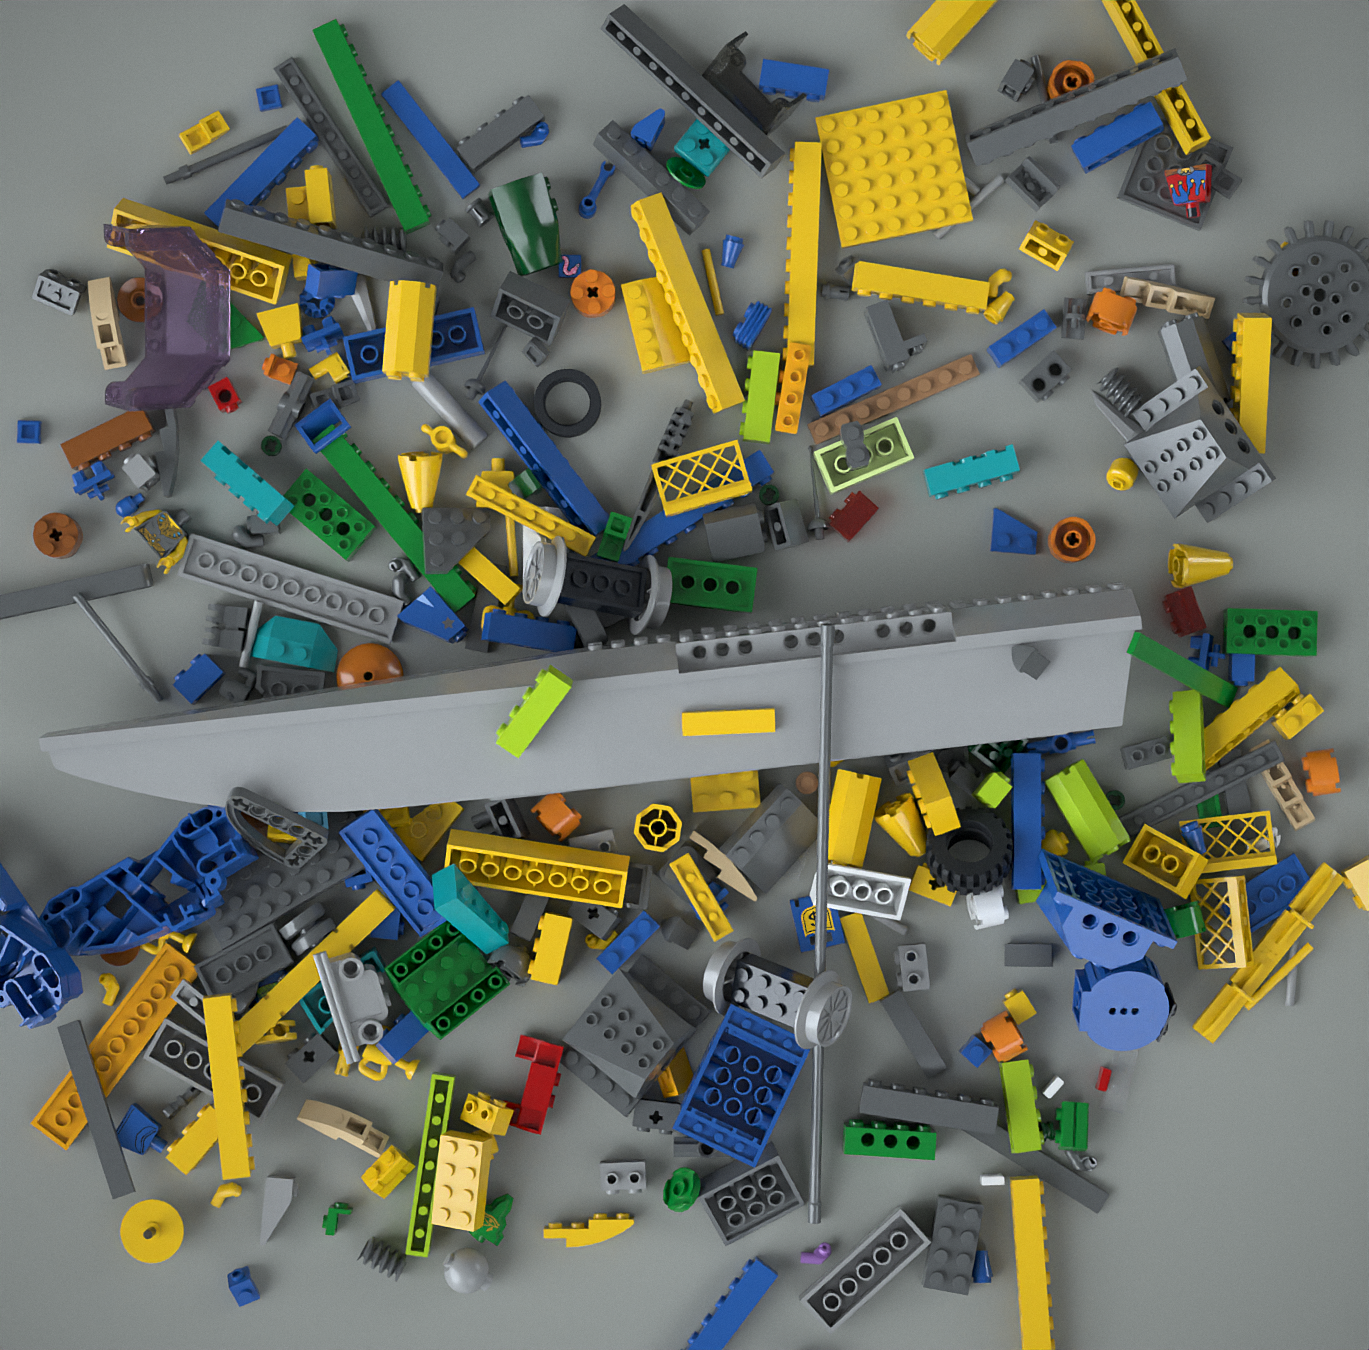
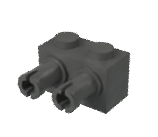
(505, 819)

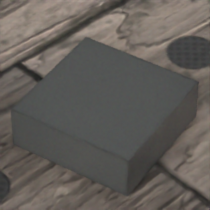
(535, 352)

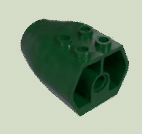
(528, 223)

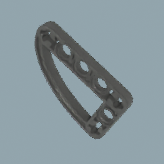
(310, 835)

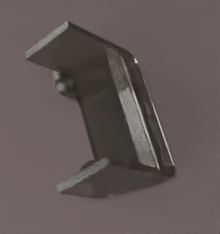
(727, 77)

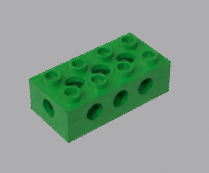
(343, 513)
(720, 573)
(1280, 621)
(923, 1148)

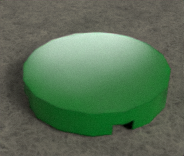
(681, 1190)

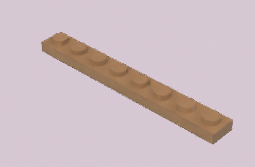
(895, 398)

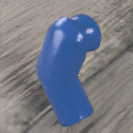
(537, 137)

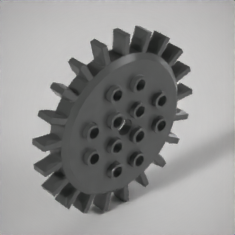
(1279, 284)

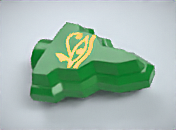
(494, 1220)

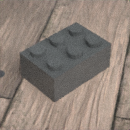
(530, 308)

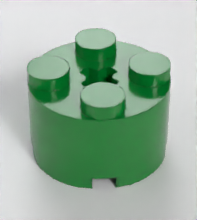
(1186, 919)

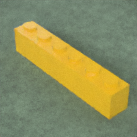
(920, 286)
(1248, 714)

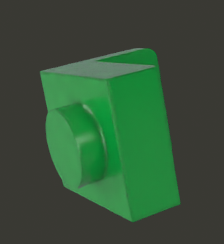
(330, 1221)

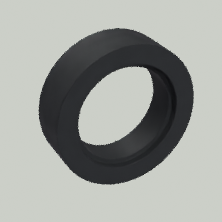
(556, 378)

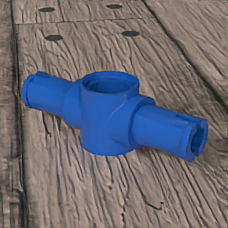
(1073, 741)

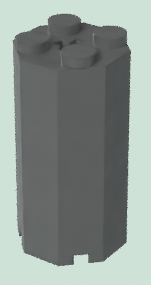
(1190, 346)

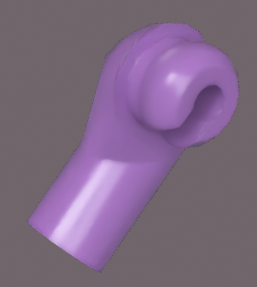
(820, 1254)

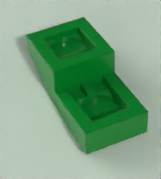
(614, 537)

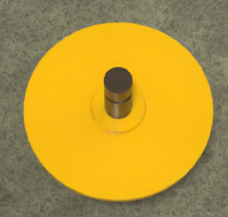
(152, 1231)

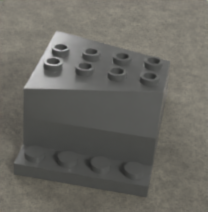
(1196, 449)
(631, 1033)

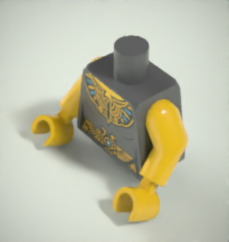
(162, 534)

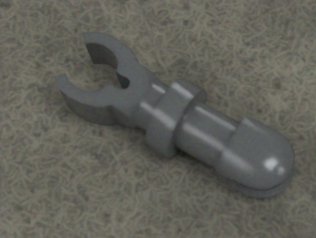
(174, 1108)

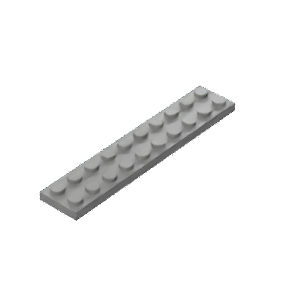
(290, 588)

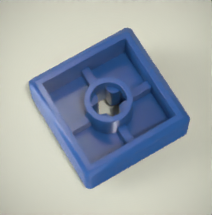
(756, 318)

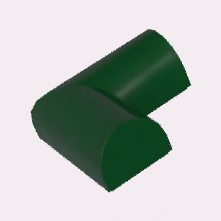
(997, 755)

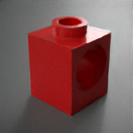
(222, 386)

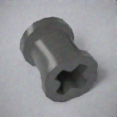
(476, 208)

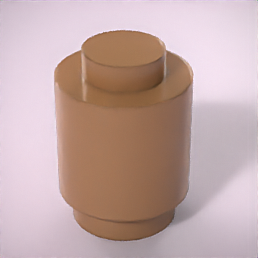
(806, 783)

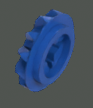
(311, 309)

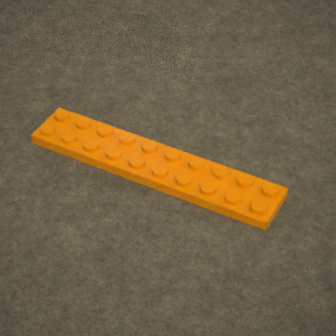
(118, 1042)

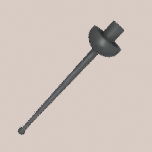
(475, 385)
(818, 524)

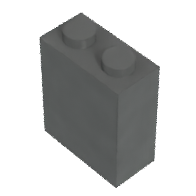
(735, 532)

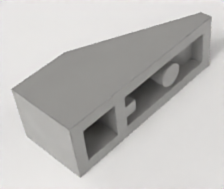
(191, 999)
(277, 1199)

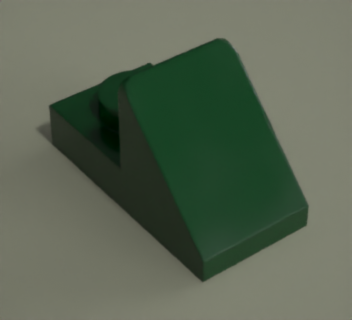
(525, 485)

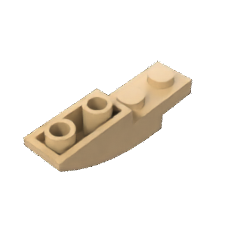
(105, 323)
(343, 1124)

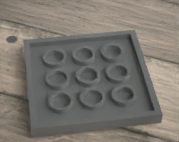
(1146, 179)

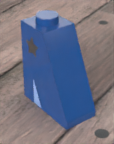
(434, 617)

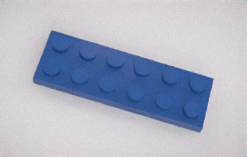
(394, 869)

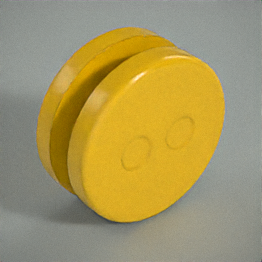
(279, 1033)

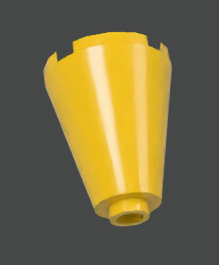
(420, 477)
(1196, 564)
(903, 824)

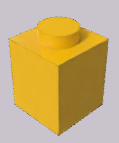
(1018, 1005)

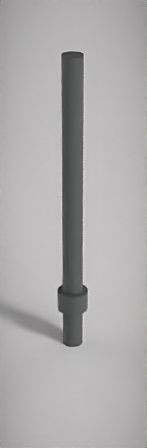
(186, 171)
(146, 682)

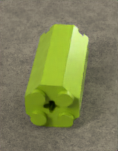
(1087, 810)

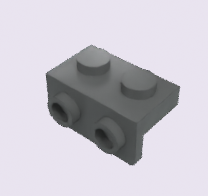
(1032, 183)

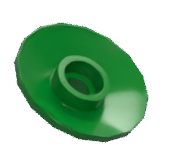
(685, 173)

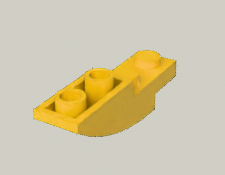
(599, 1229)

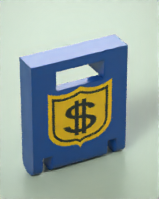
(805, 924)

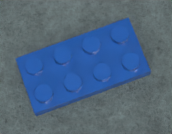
(1272, 891)

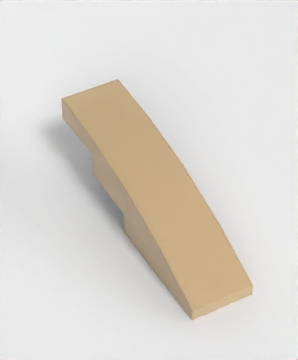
(1167, 297)
(1287, 794)
(729, 873)

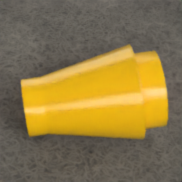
(998, 308)

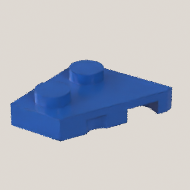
(1011, 535)

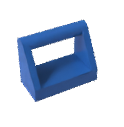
(648, 130)
(318, 421)

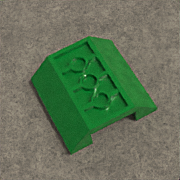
(444, 979)

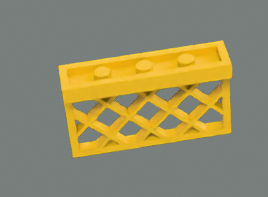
(706, 497)
(1238, 861)
(1239, 923)

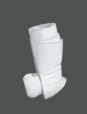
(1262, 844)

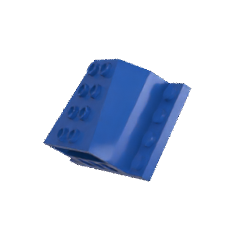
(1101, 915)
(741, 1085)

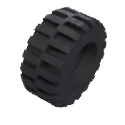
(971, 876)

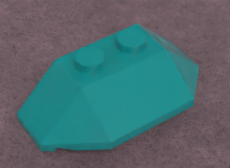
(295, 644)

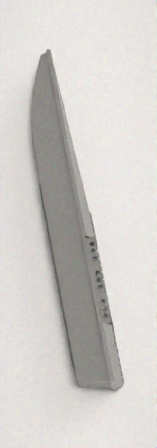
(622, 719)

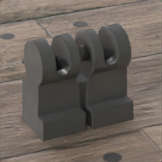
(234, 618)

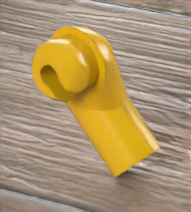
(595, 942)

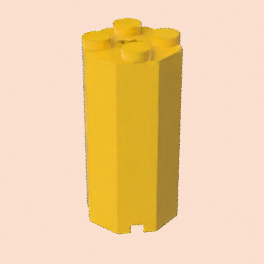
(946, 26)
(409, 330)
(851, 817)
(648, 836)

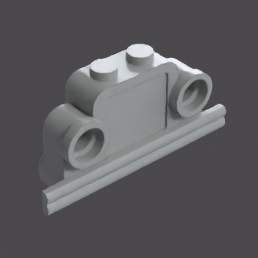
(354, 1000)

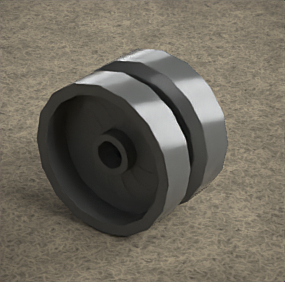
(309, 930)

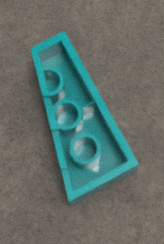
(971, 472)

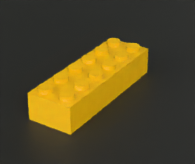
(1251, 375)

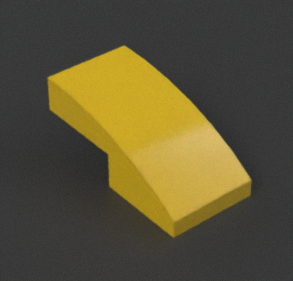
(204, 132)

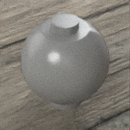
(467, 1271)

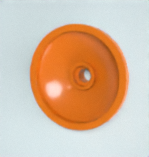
(368, 658)

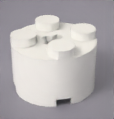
(987, 908)

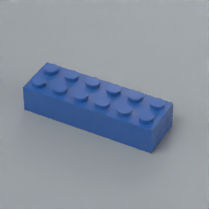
(453, 338)

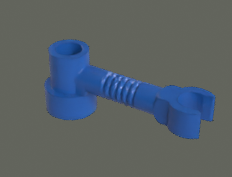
(589, 211)

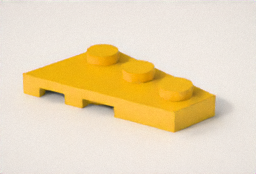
(429, 828)

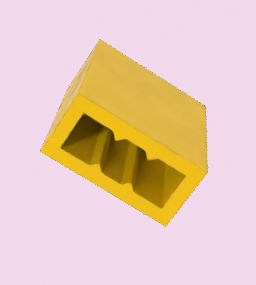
(320, 196)

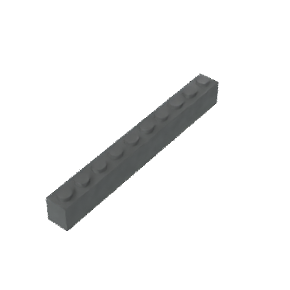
(692, 91)
(1076, 107)
(327, 245)

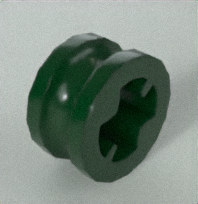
(264, 444)
(774, 498)
(1115, 793)
(1048, 1130)

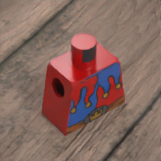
(1190, 187)

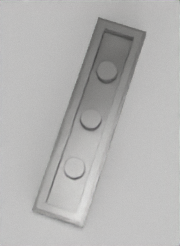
(1114, 278)

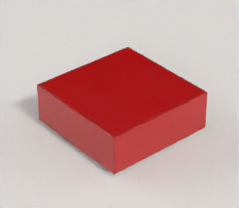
(1103, 1079)

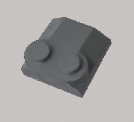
(668, 876)

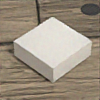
(1052, 1087)
(992, 1179)

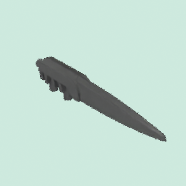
(666, 450)

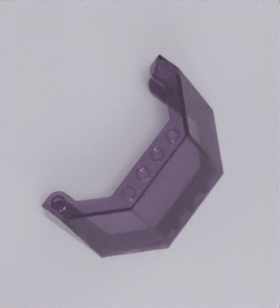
(183, 317)

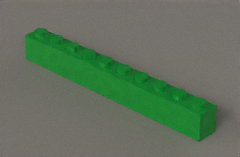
(371, 126)
(392, 516)

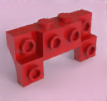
(539, 1085)

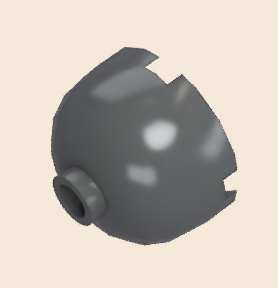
(512, 962)

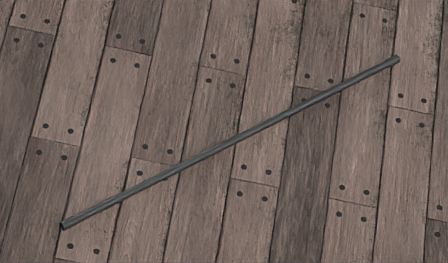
(827, 643)

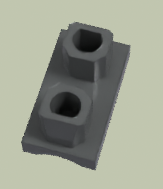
(1074, 318)

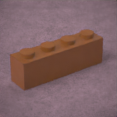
(107, 438)

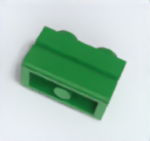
(1073, 1126)

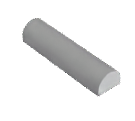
(451, 411)

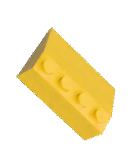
(653, 326)

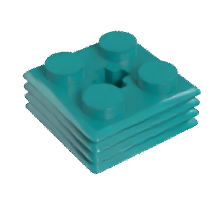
(703, 160)

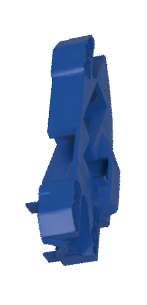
(91, 929)
(33, 970)

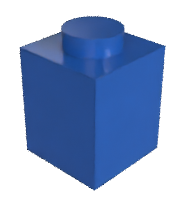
(1241, 669)
(975, 1051)

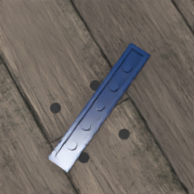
(430, 139)

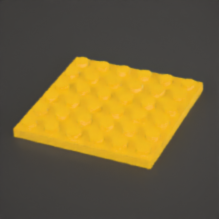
(894, 169)

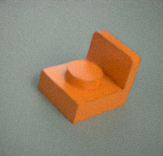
(279, 369)

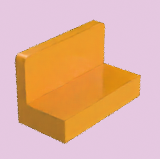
(676, 1076)

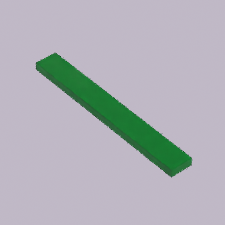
(1181, 669)

